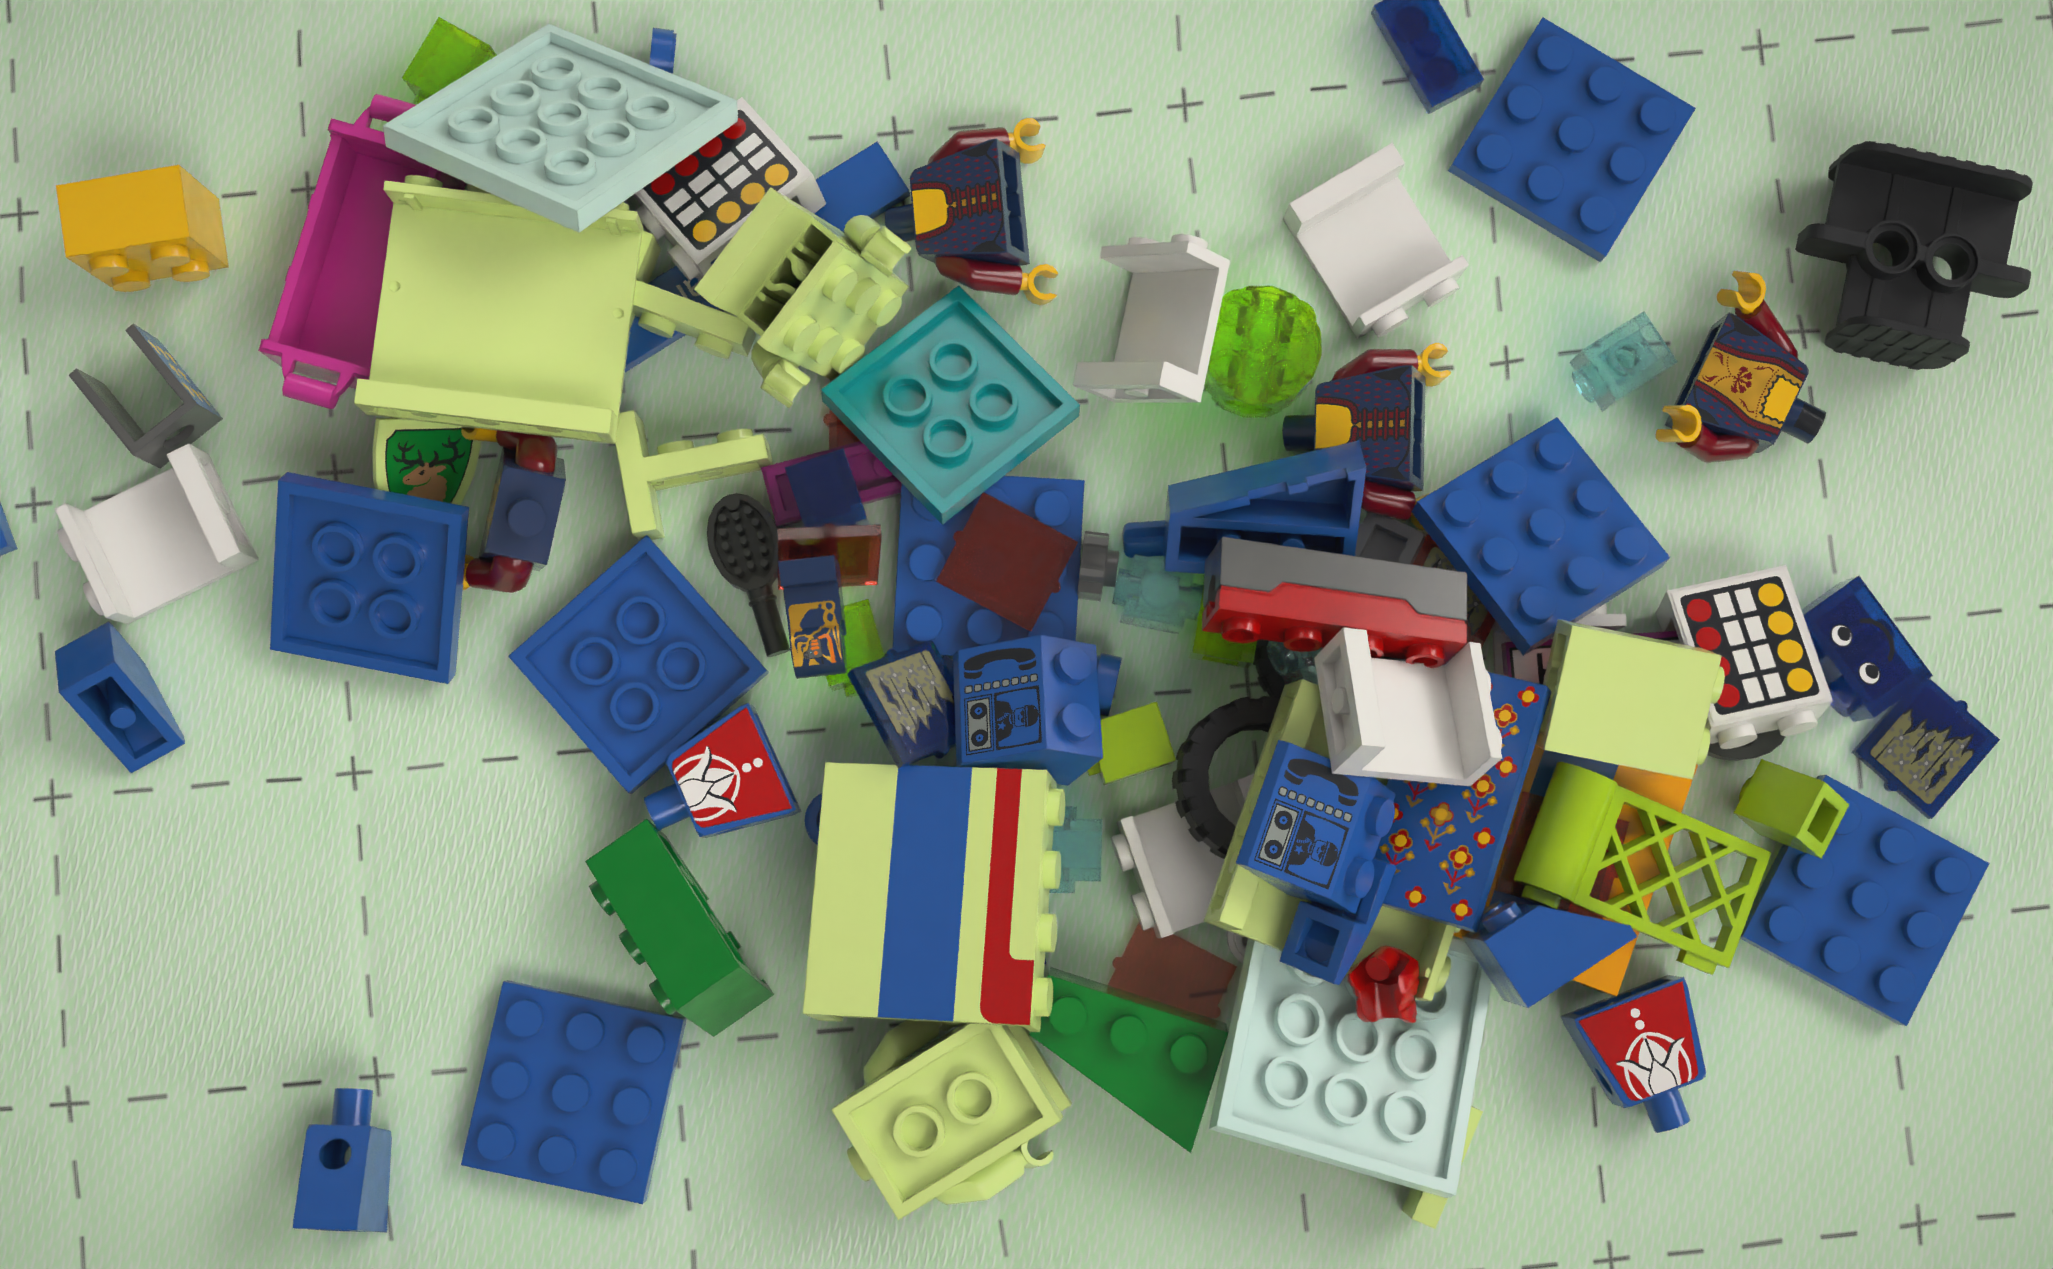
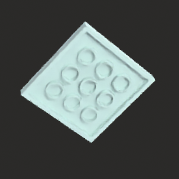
(561, 126)
(1349, 1090)

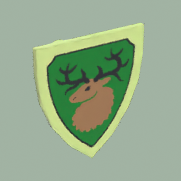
(423, 459)

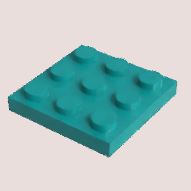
(950, 404)

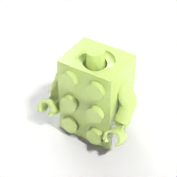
(806, 290)
(950, 1115)

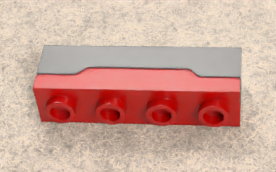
(1312, 594)

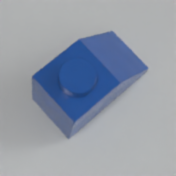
(117, 697)

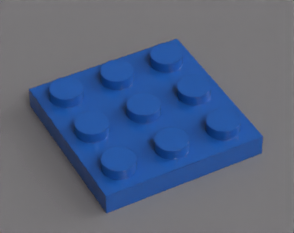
(1571, 139)
(1540, 535)
(368, 577)
(954, 622)
(638, 664)
(1868, 911)
(574, 1092)

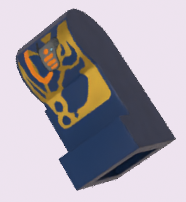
(815, 615)

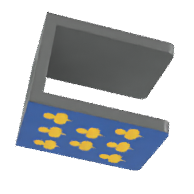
(152, 447)

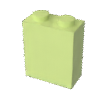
(1629, 699)

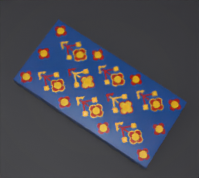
(1454, 835)

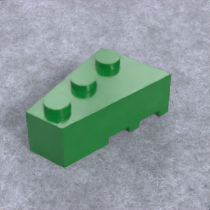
(674, 930)
(1136, 1050)

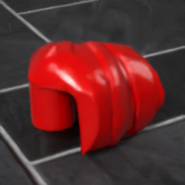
(1385, 985)

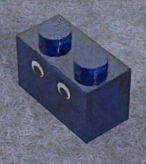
(1861, 651)

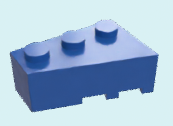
(1289, 502)

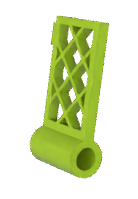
(1570, 849)

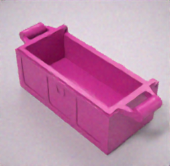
(338, 267)

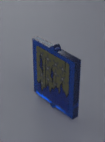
(909, 702)
(1926, 747)

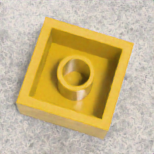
(142, 227)

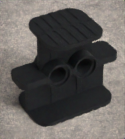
(1917, 210)

